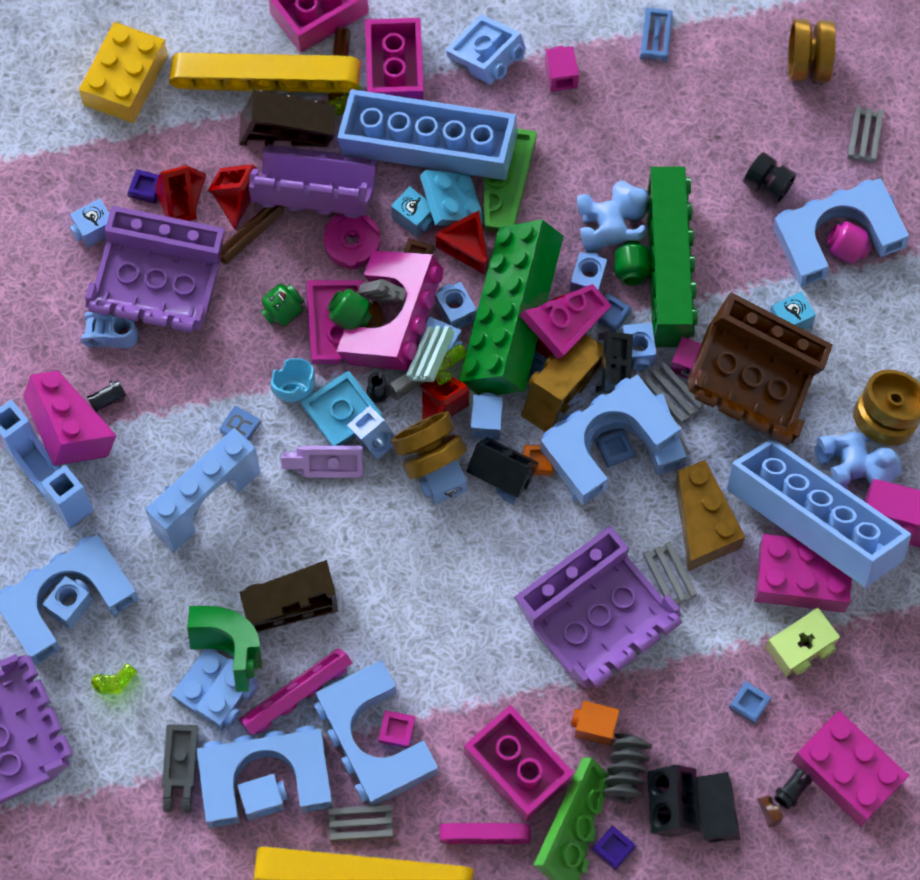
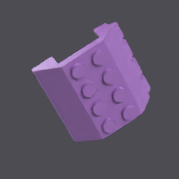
(314, 181)
(156, 269)
(597, 610)
(28, 731)

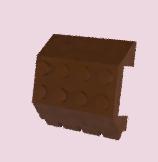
(757, 368)

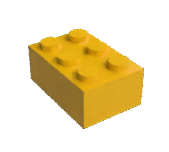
(123, 72)

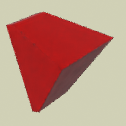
(180, 191)
(232, 191)
(465, 242)
(449, 397)

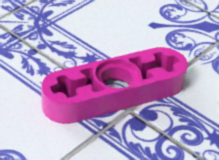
(490, 832)

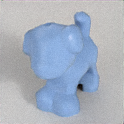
(626, 203)
(855, 461)

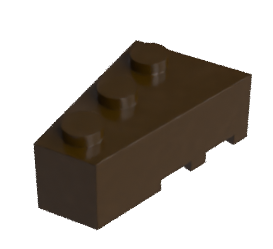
(286, 118)
(290, 598)

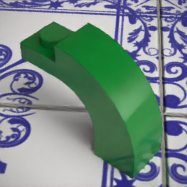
(227, 631)

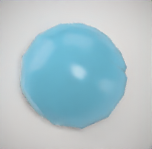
(294, 380)

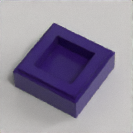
(143, 186)
(614, 847)

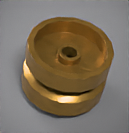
(811, 51)
(889, 407)
(429, 445)

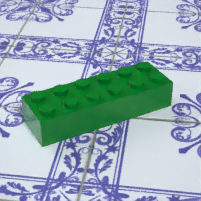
(671, 256)
(516, 281)

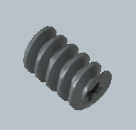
(626, 768)

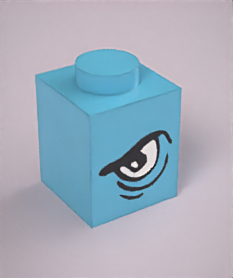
(412, 212)
(795, 310)

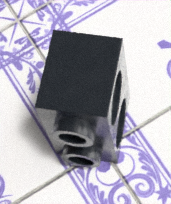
(673, 801)

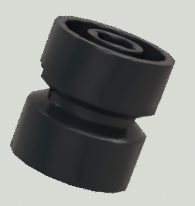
(762, 171)

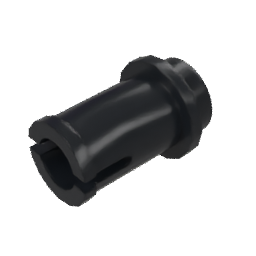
(379, 384)
(107, 396)
(790, 792)

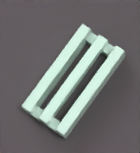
(430, 354)

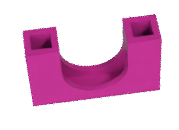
(396, 342)

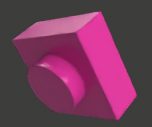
(396, 729)

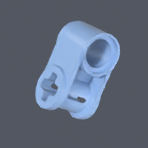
(104, 329)

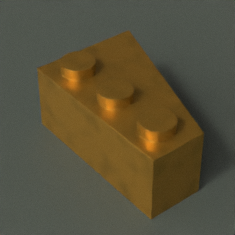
(561, 381)
(705, 517)

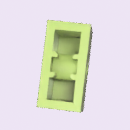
(812, 629)

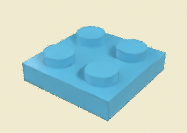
(450, 196)
(336, 407)

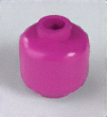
(848, 242)

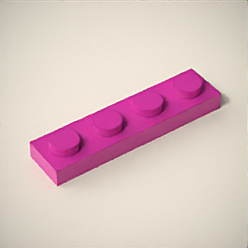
(303, 686)

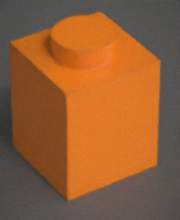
(595, 722)

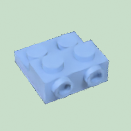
(487, 49)
(211, 689)

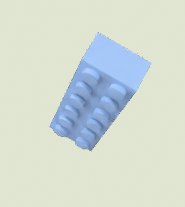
(428, 134)
(819, 512)

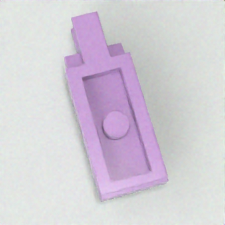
(325, 461)

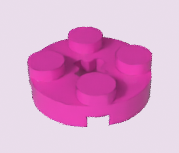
(351, 255)

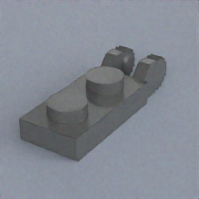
(179, 764)

